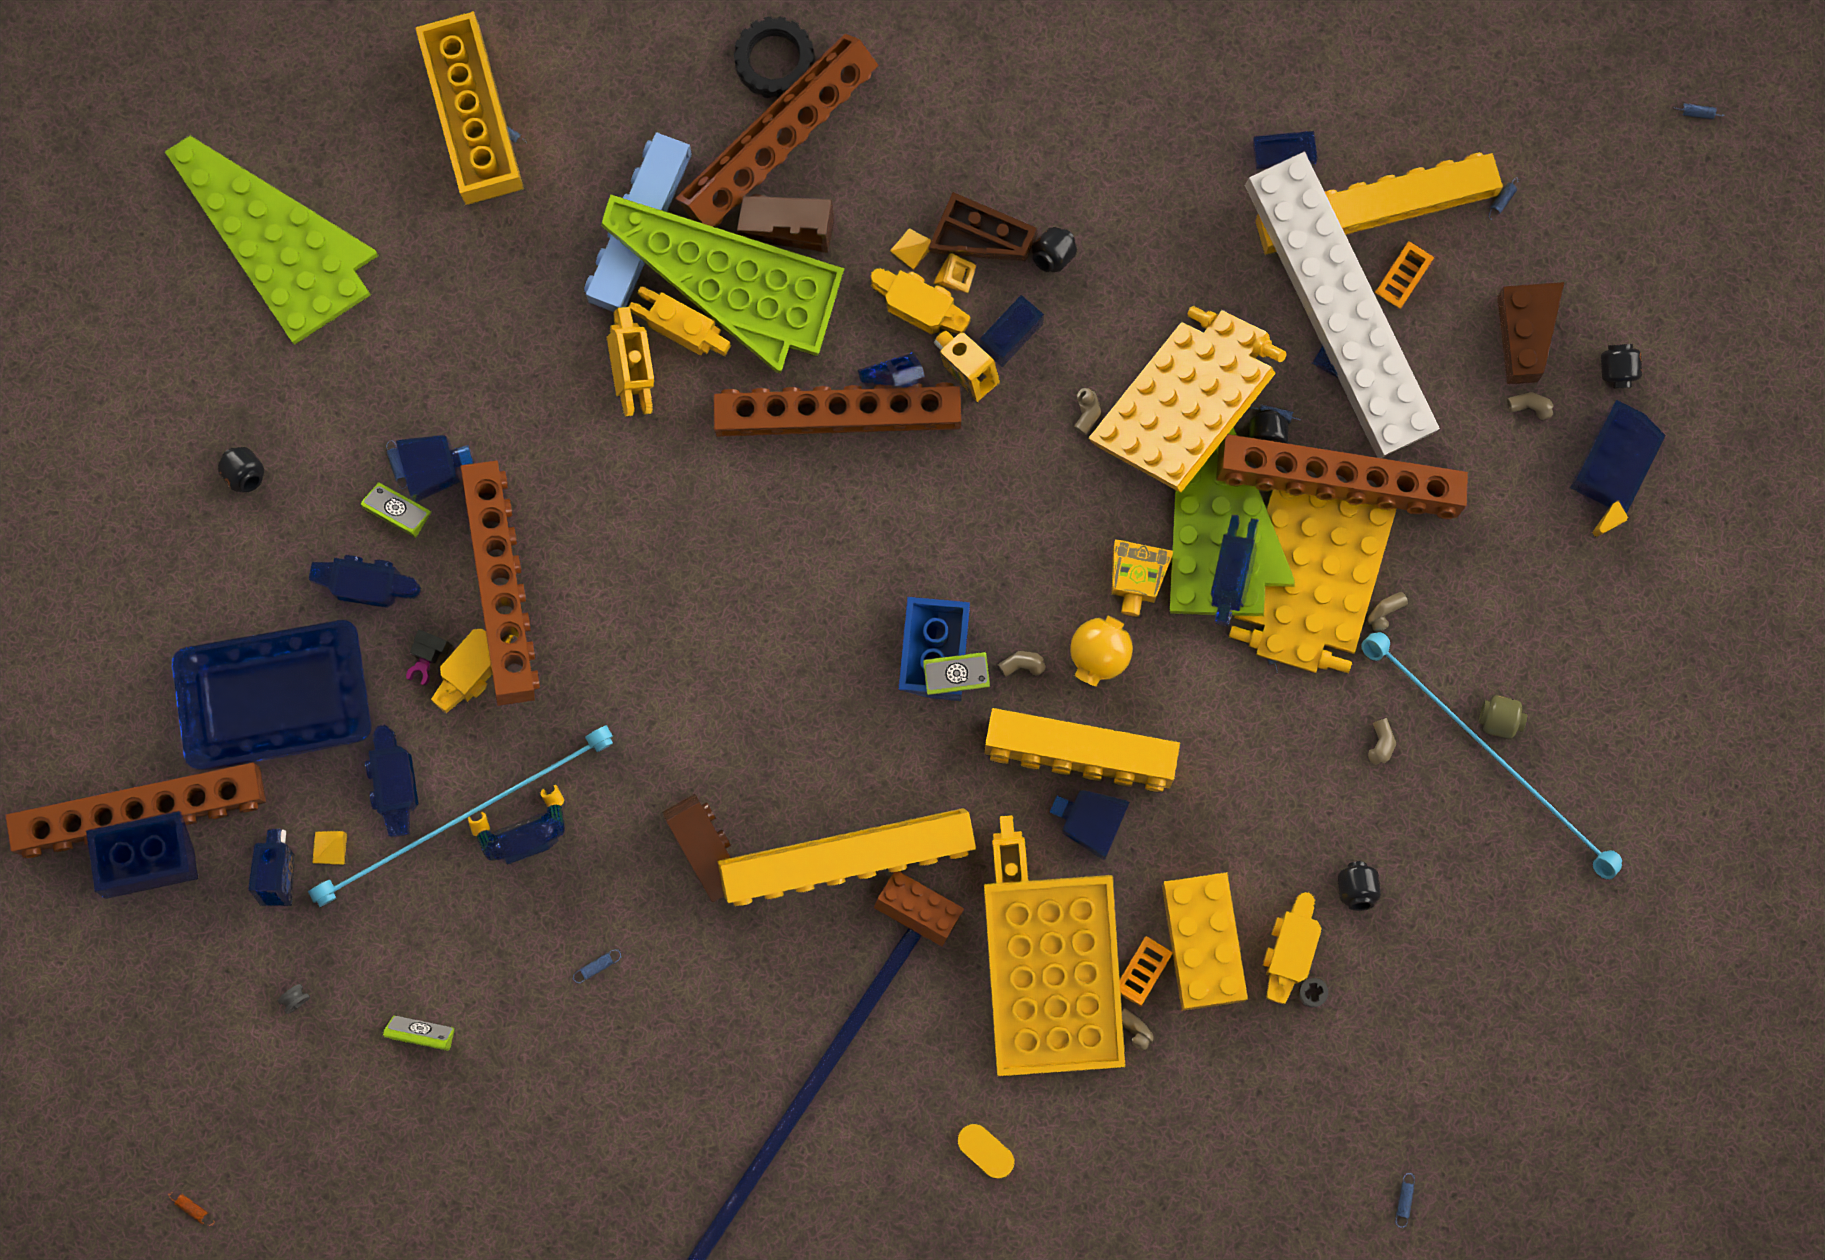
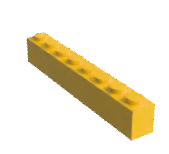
(1409, 195)
(846, 856)

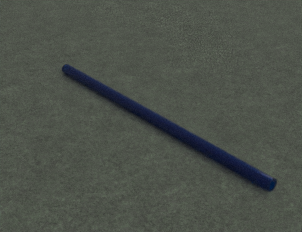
(805, 1096)

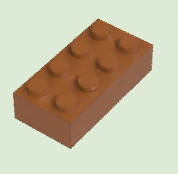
(918, 908)

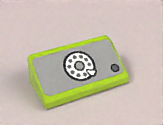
(396, 509)
(956, 673)
(419, 1033)

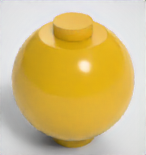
(1100, 650)

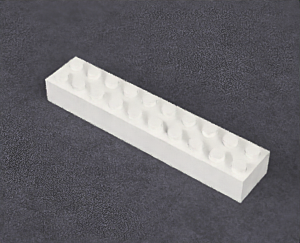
(1341, 305)

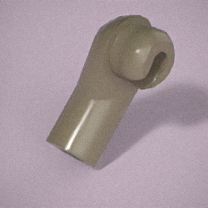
(1534, 401)
(1090, 410)
(1383, 608)
(1025, 660)
(1385, 744)
(1136, 1026)

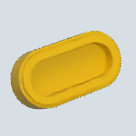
(985, 1151)

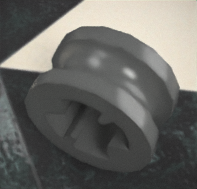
(293, 998)
(1321, 998)

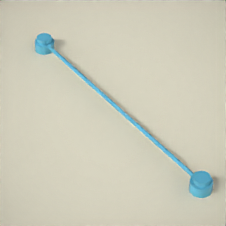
(1605, 865)
(325, 891)

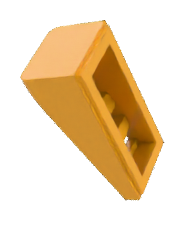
(1415, 252)
(1128, 992)

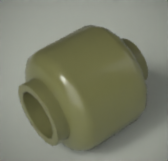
(1502, 717)

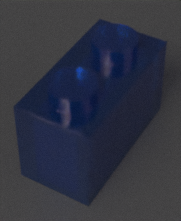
(1011, 330)

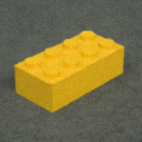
(1204, 941)

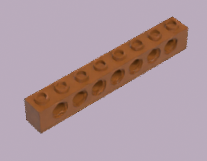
(762, 133)
(914, 418)
(1356, 469)
(509, 686)
(25, 825)

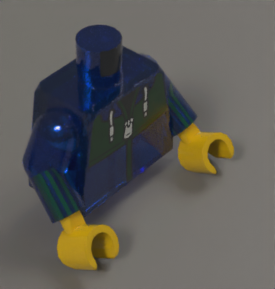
(524, 837)

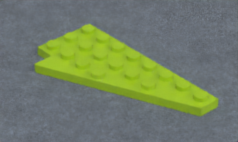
(288, 251)
(746, 286)
(1199, 526)

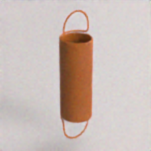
(190, 1208)

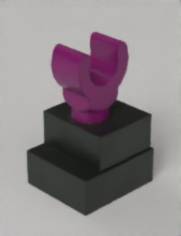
(427, 648)

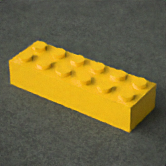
(469, 108)
(1081, 749)

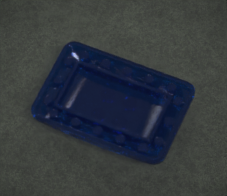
(271, 695)

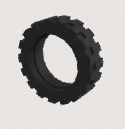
(759, 31)

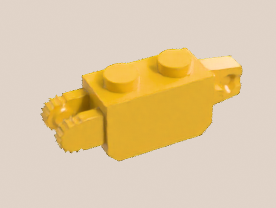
(918, 302)
(680, 323)
(630, 362)
(465, 671)
(1009, 853)
(1293, 950)

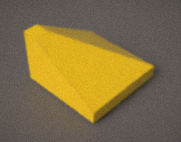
(911, 248)
(953, 272)
(1611, 519)
(330, 847)

